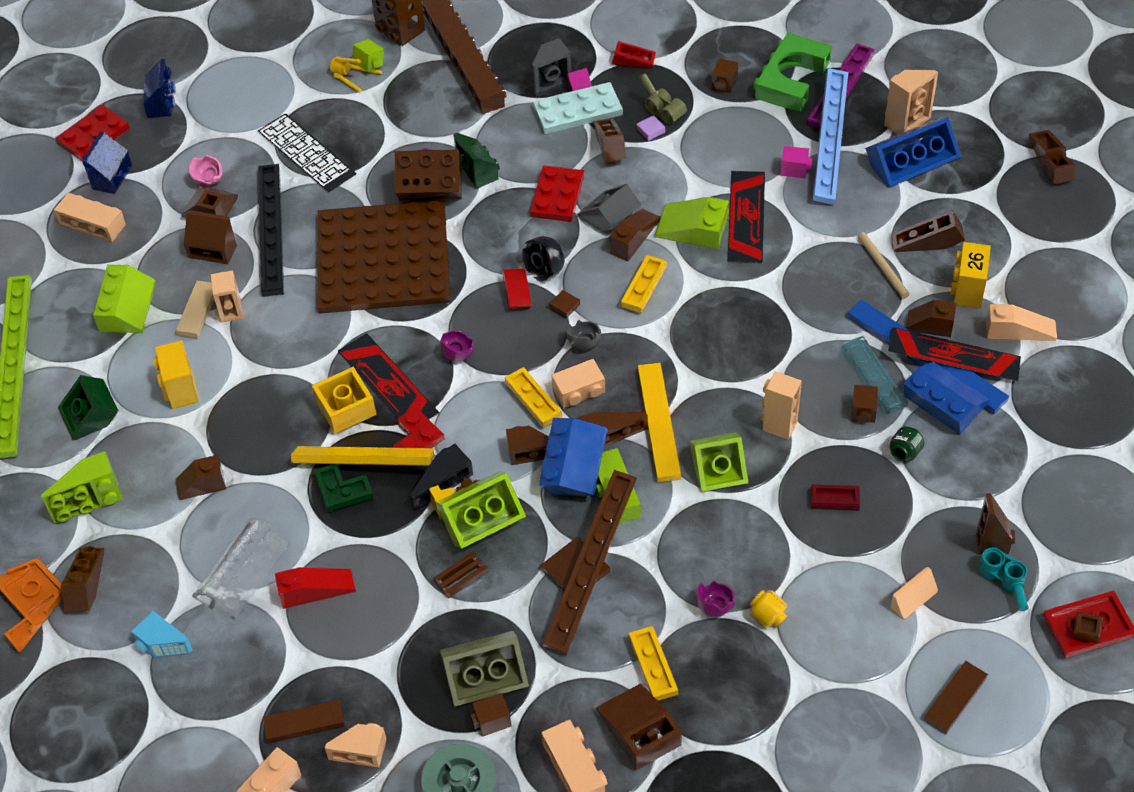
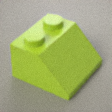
(719, 461)

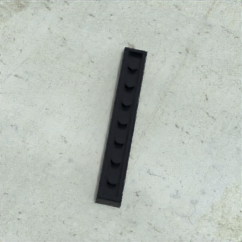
(270, 230)

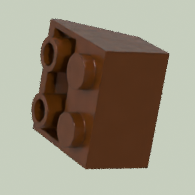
(209, 237)

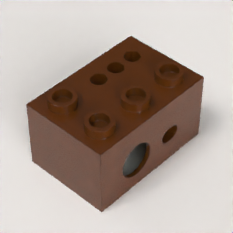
(395, 20)
(428, 173)

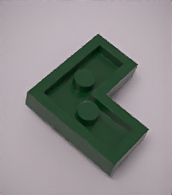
(341, 493)

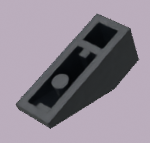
(446, 471)

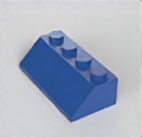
(914, 151)

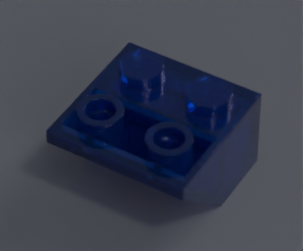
(159, 91)
(106, 164)

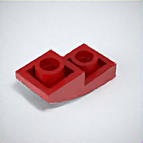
(516, 288)

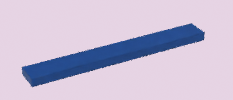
(881, 327)

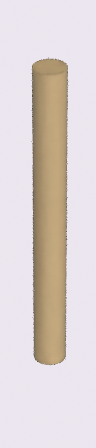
(884, 266)

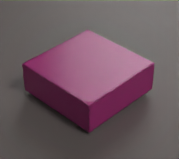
(579, 79)

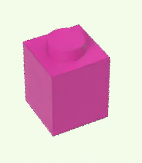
(795, 162)

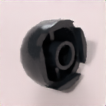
(543, 257)

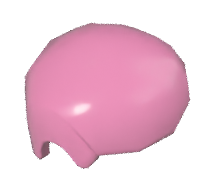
(205, 170)

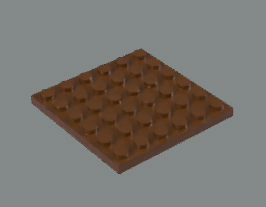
(382, 256)

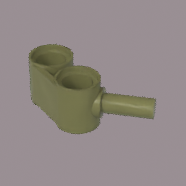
(660, 102)

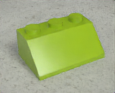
(123, 300)

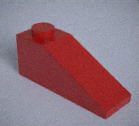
(312, 584)

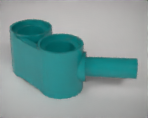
(1002, 570)

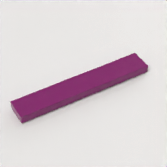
(855, 66)

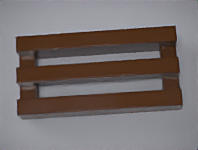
(459, 571)

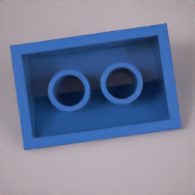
(944, 396)
(572, 457)

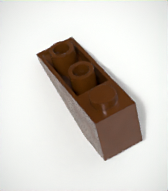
(82, 579)

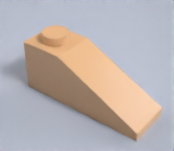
(1018, 324)

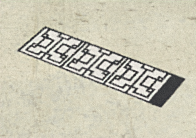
(307, 152)

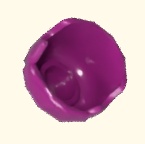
(456, 345)
(715, 599)

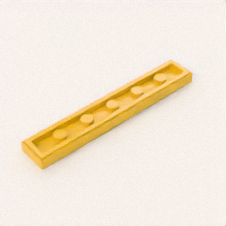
(659, 422)
(363, 455)

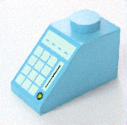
(160, 637)

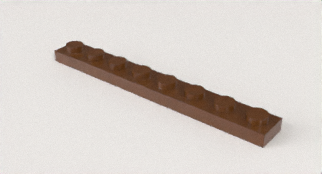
(589, 562)

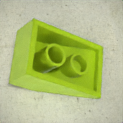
(694, 221)

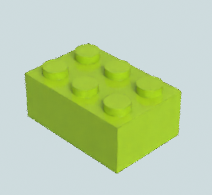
(480, 509)

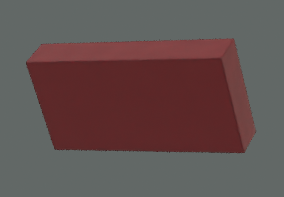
(835, 497)

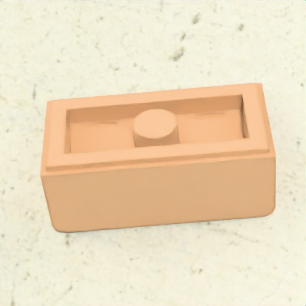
(914, 593)

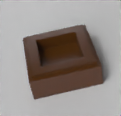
(564, 304)
(1087, 627)

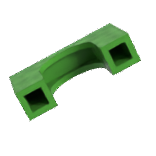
(791, 52)

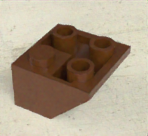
(210, 201)

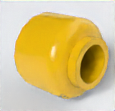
(768, 608)

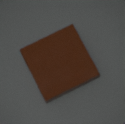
(561, 564)

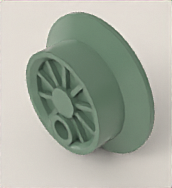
(459, 770)

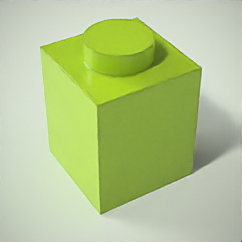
(369, 54)

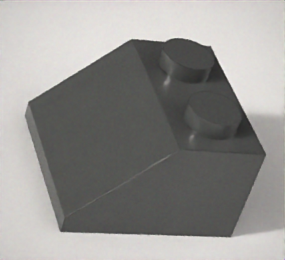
(551, 67)
(610, 208)

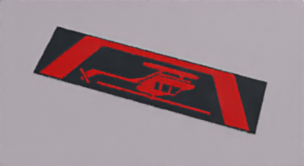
(746, 217)
(955, 354)
(385, 377)

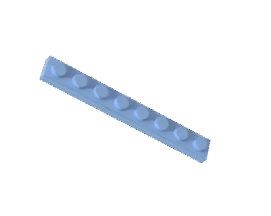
(830, 136)

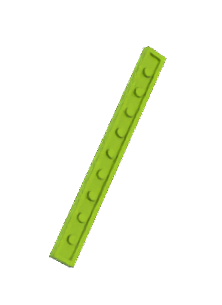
(13, 361)

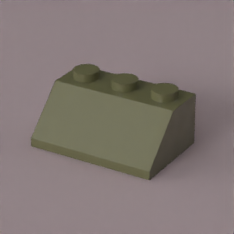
(484, 668)

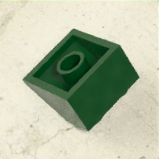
(476, 161)
(87, 407)

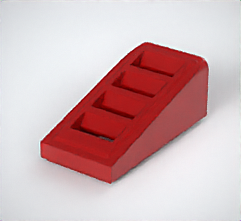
(632, 55)

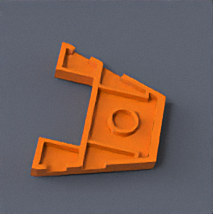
(33, 594)

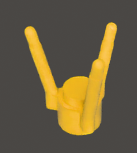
(342, 67)

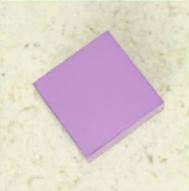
(650, 127)

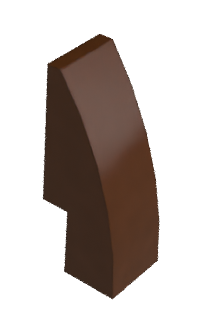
(1052, 156)

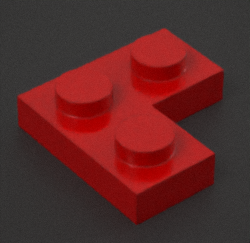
(420, 431)

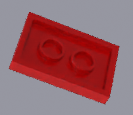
(80, 135)
(557, 193)
(1115, 624)

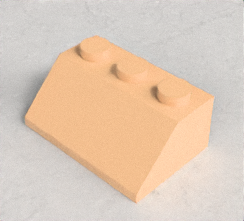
(910, 99)

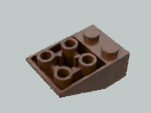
(641, 725)

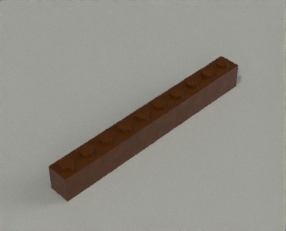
(464, 55)

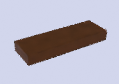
(955, 697)
(303, 721)

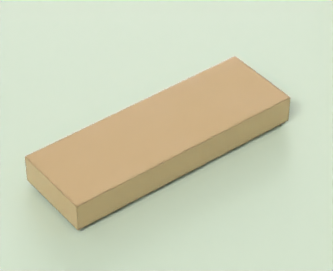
(196, 310)

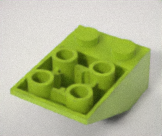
(83, 489)

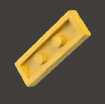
(643, 284)
(533, 397)
(653, 663)

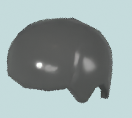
(583, 335)

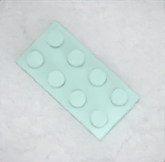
(577, 108)

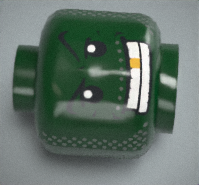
(906, 444)

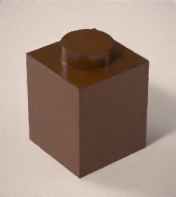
(724, 75)
(864, 403)
(491, 715)

